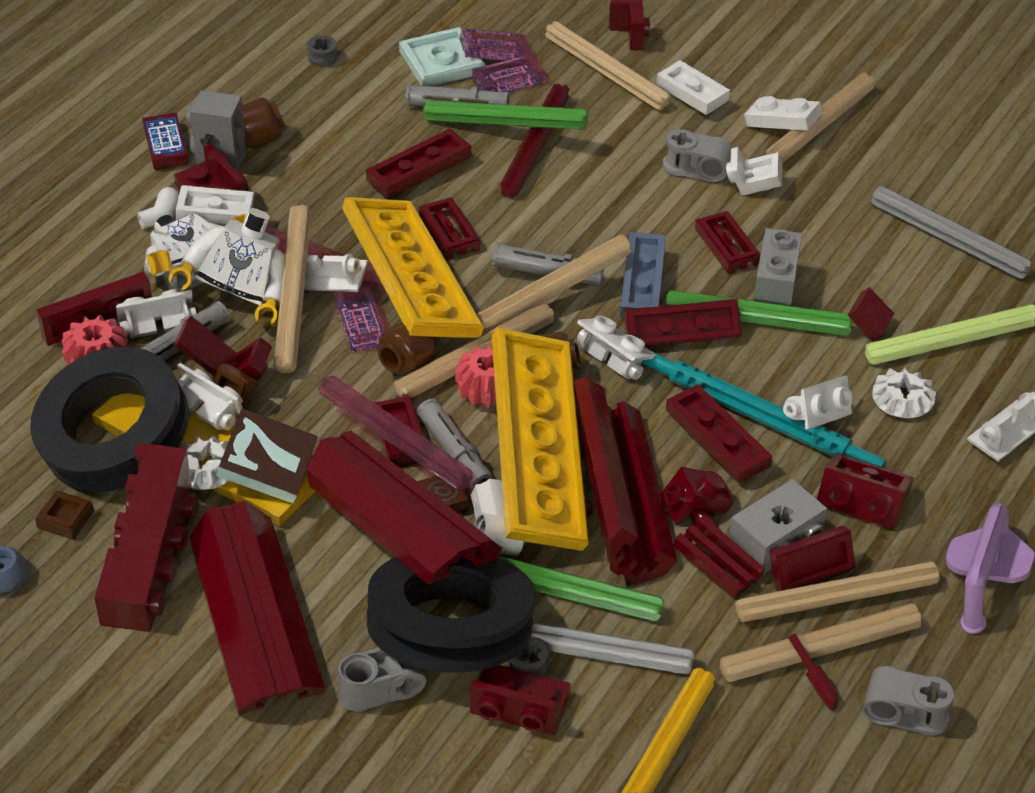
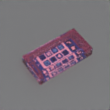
(493, 44)
(509, 75)
(359, 318)

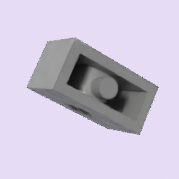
(219, 122)
(777, 267)
(776, 521)

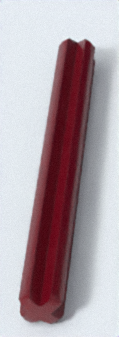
(531, 146)

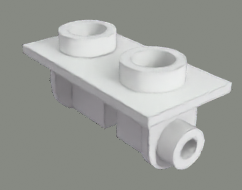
(334, 273)
(139, 314)
(603, 337)
(821, 403)
(219, 404)
(1007, 428)

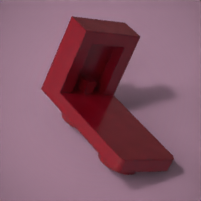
(211, 351)

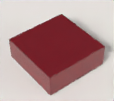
(870, 314)

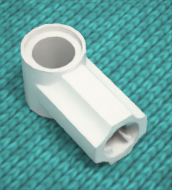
(489, 515)

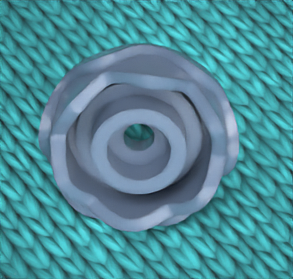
(12, 569)

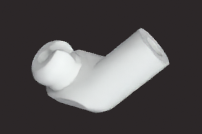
(164, 205)

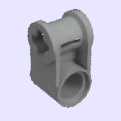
(699, 157)
(376, 679)
(905, 698)

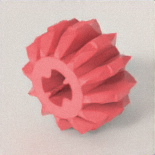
(91, 337)
(476, 376)

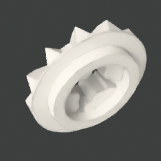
(888, 394)
(205, 477)

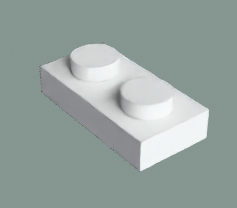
(693, 87)
(783, 114)
(213, 204)

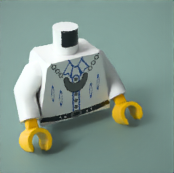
(171, 243)
(239, 261)

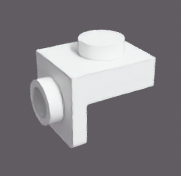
(756, 173)

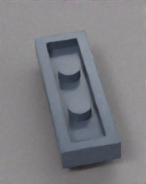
(643, 271)

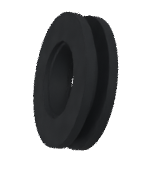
(90, 381)
(451, 643)

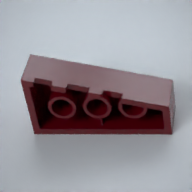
(147, 539)

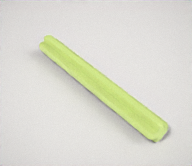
(950, 334)

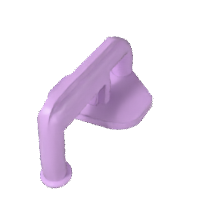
(984, 556)

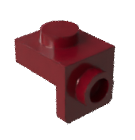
(629, 16)
(696, 490)

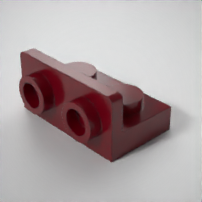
(212, 173)
(864, 490)
(519, 698)

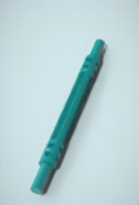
(760, 410)

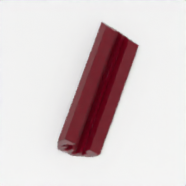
(623, 486)
(395, 508)
(253, 607)

